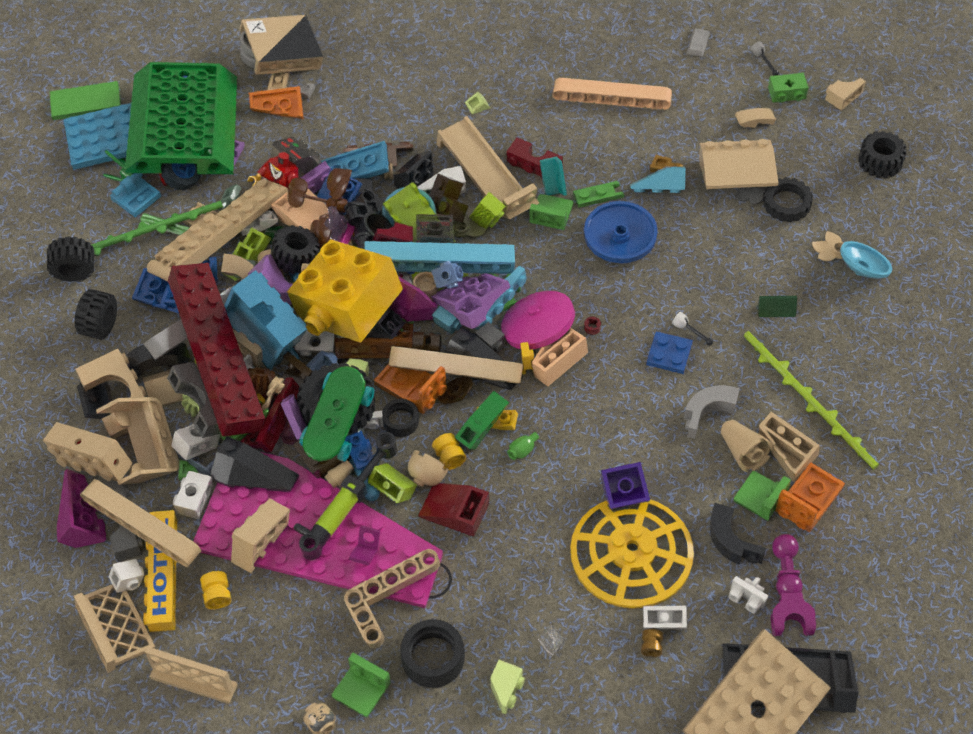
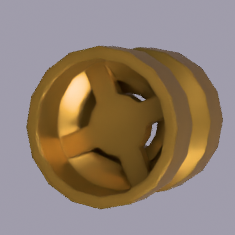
(652, 642)

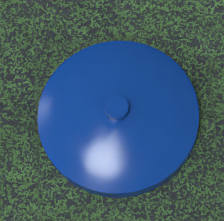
(620, 232)

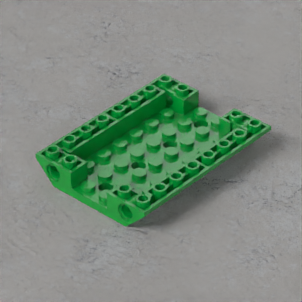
(207, 116)

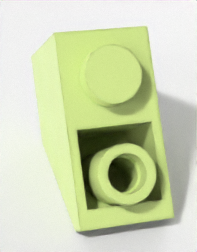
(505, 682)

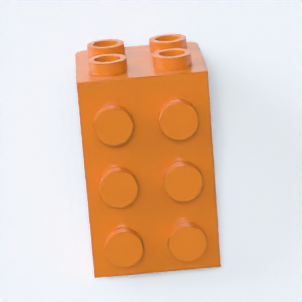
(413, 385)
(809, 497)

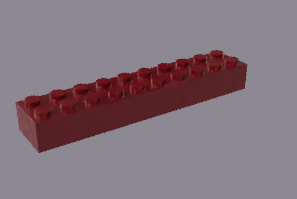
(216, 349)

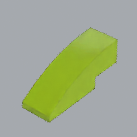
(251, 247)

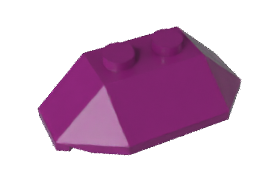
(413, 303)

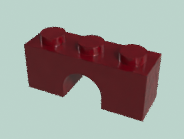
(520, 155)

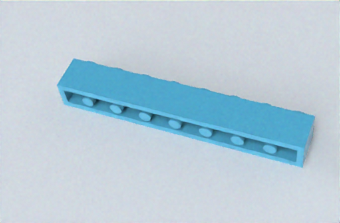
(429, 256)

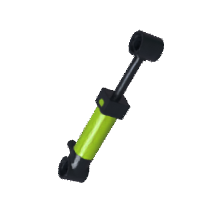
(351, 492)

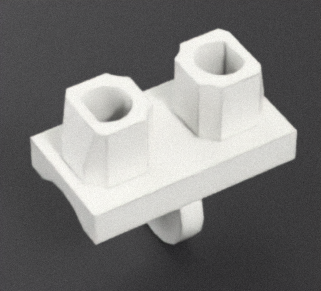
(750, 590)

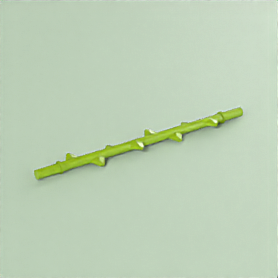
(813, 404)

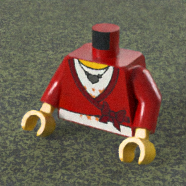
(277, 170)

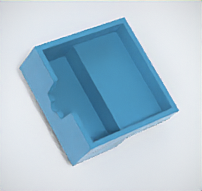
(264, 318)

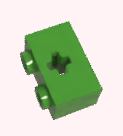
(788, 87)

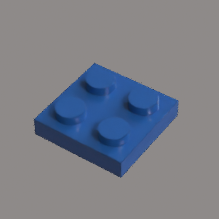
(669, 352)

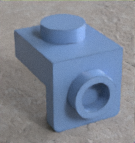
(321, 359)

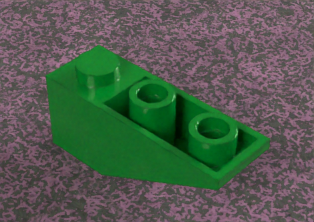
(482, 421)

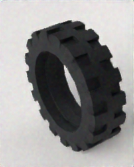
(783, 213)

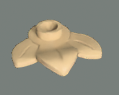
(828, 248)
(275, 387)

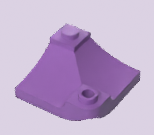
(275, 278)
(472, 298)

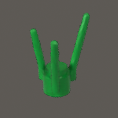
(121, 162)

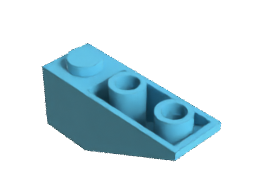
(666, 178)

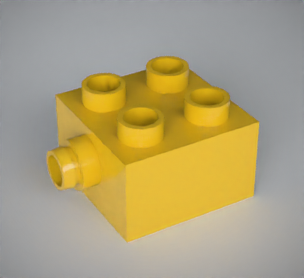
(345, 290)

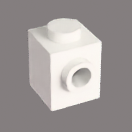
(126, 575)

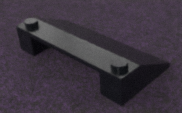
(830, 666)

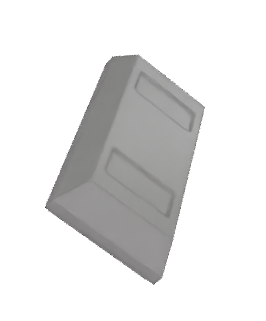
(698, 42)

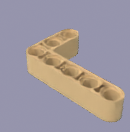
(386, 590)

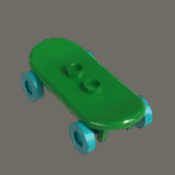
(334, 415)

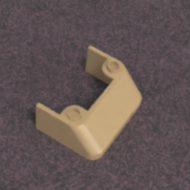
(148, 436)

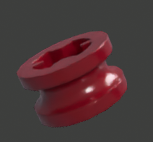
(592, 320)

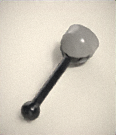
(758, 49)

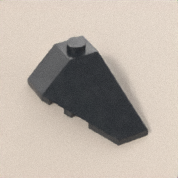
(468, 344)
(245, 466)

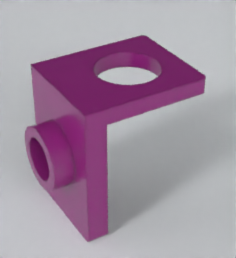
(365, 550)

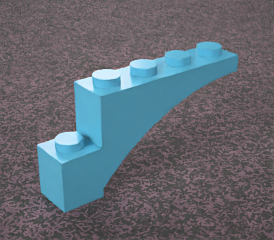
(451, 324)

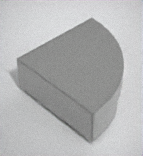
(306, 91)

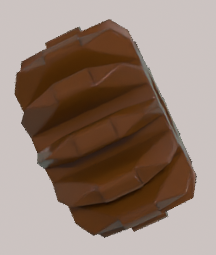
(261, 378)

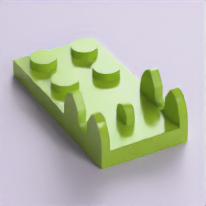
(406, 205)

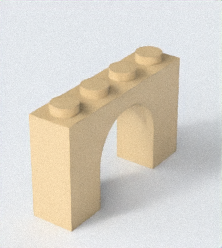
(106, 368)

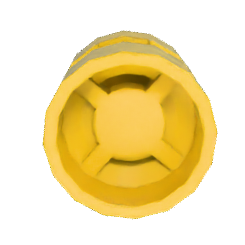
(449, 451)
(215, 586)

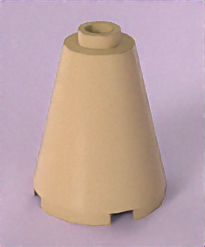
(746, 445)

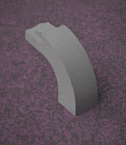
(709, 399)

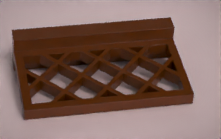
(374, 346)

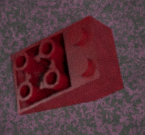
(456, 507)

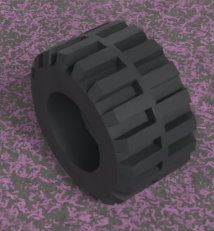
(882, 164)
(293, 247)
(70, 259)
(95, 314)

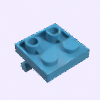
(135, 194)

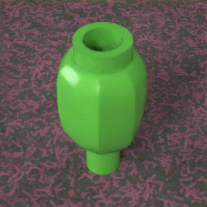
(522, 446)

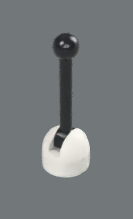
(681, 321)

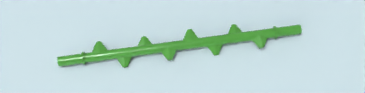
(160, 226)

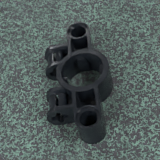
(365, 212)

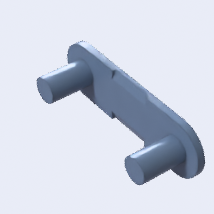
(204, 470)

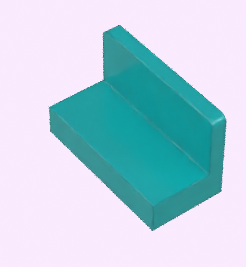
(553, 176)

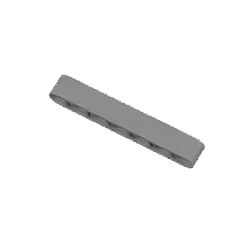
(172, 336)

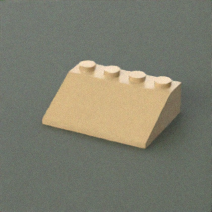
(738, 164)

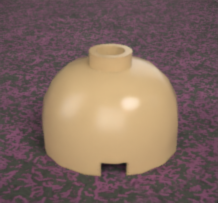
(426, 470)

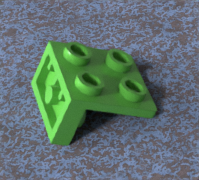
(551, 211)
(761, 494)
(362, 685)

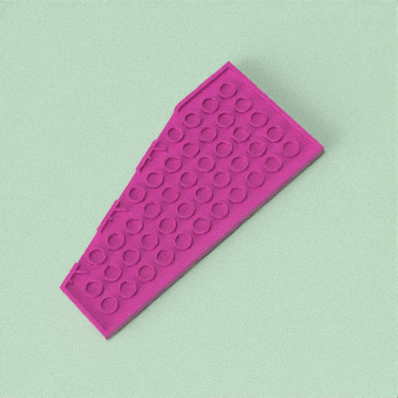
(307, 502)

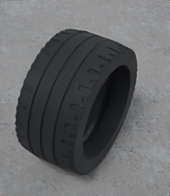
(432, 629)

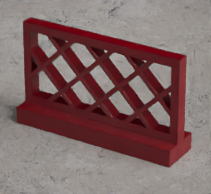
(275, 420)

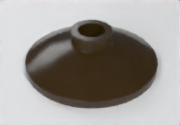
(456, 390)

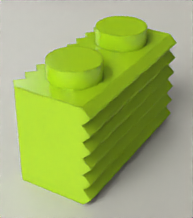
(488, 211)
(392, 483)

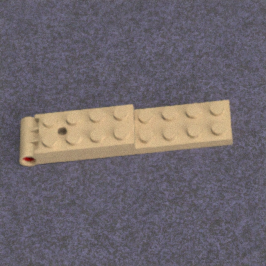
(216, 230)

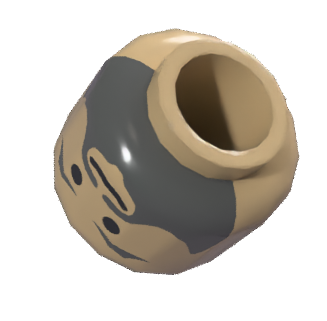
(319, 718)

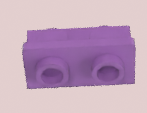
(317, 177)

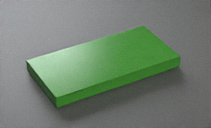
(84, 99)

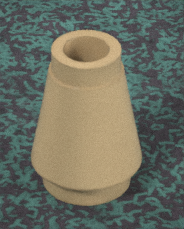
(339, 473)

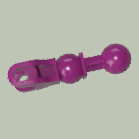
(789, 587)

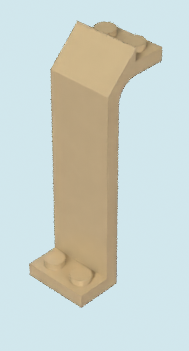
(486, 167)

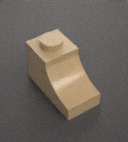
(843, 93)

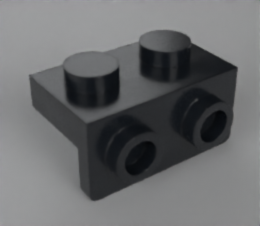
(94, 399)

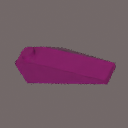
(76, 518)

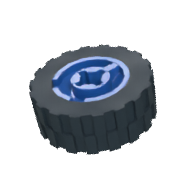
(180, 178)

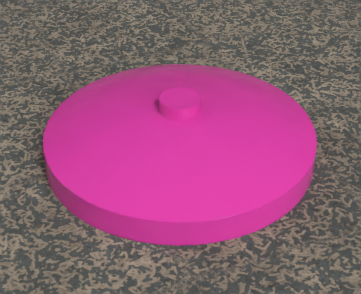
(538, 319)

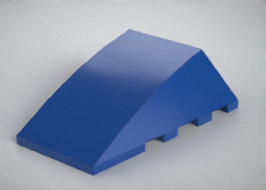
(157, 291)

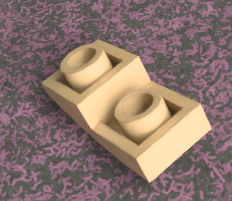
(753, 116)

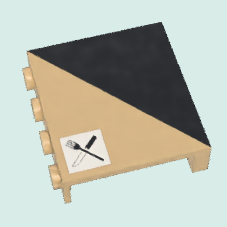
(282, 44)

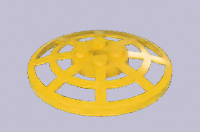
(632, 560)

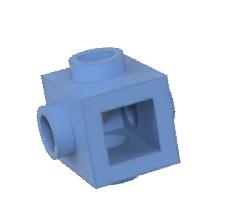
(447, 275)

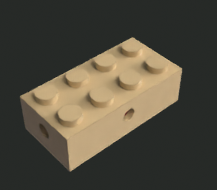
(87, 452)

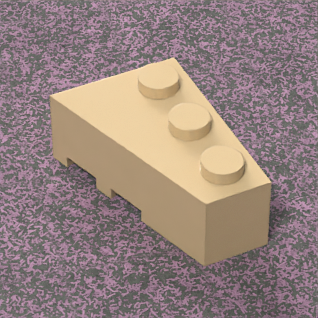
(790, 446)

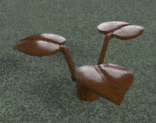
(337, 184)

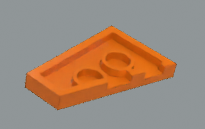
(278, 102)

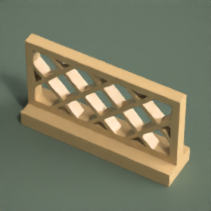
(99, 636)
(190, 675)

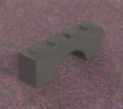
(187, 380)
(123, 541)

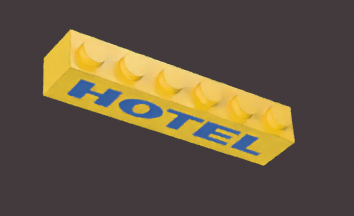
(160, 583)

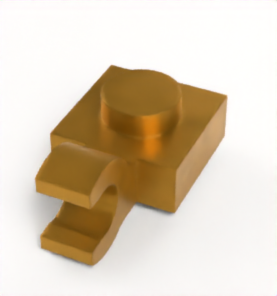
(660, 162)

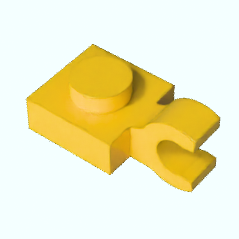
(527, 357)

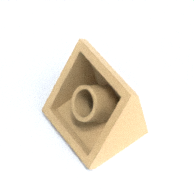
(160, 388)

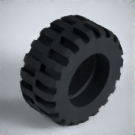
(312, 390)

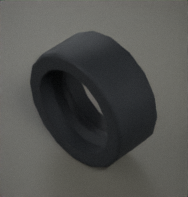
(400, 430)

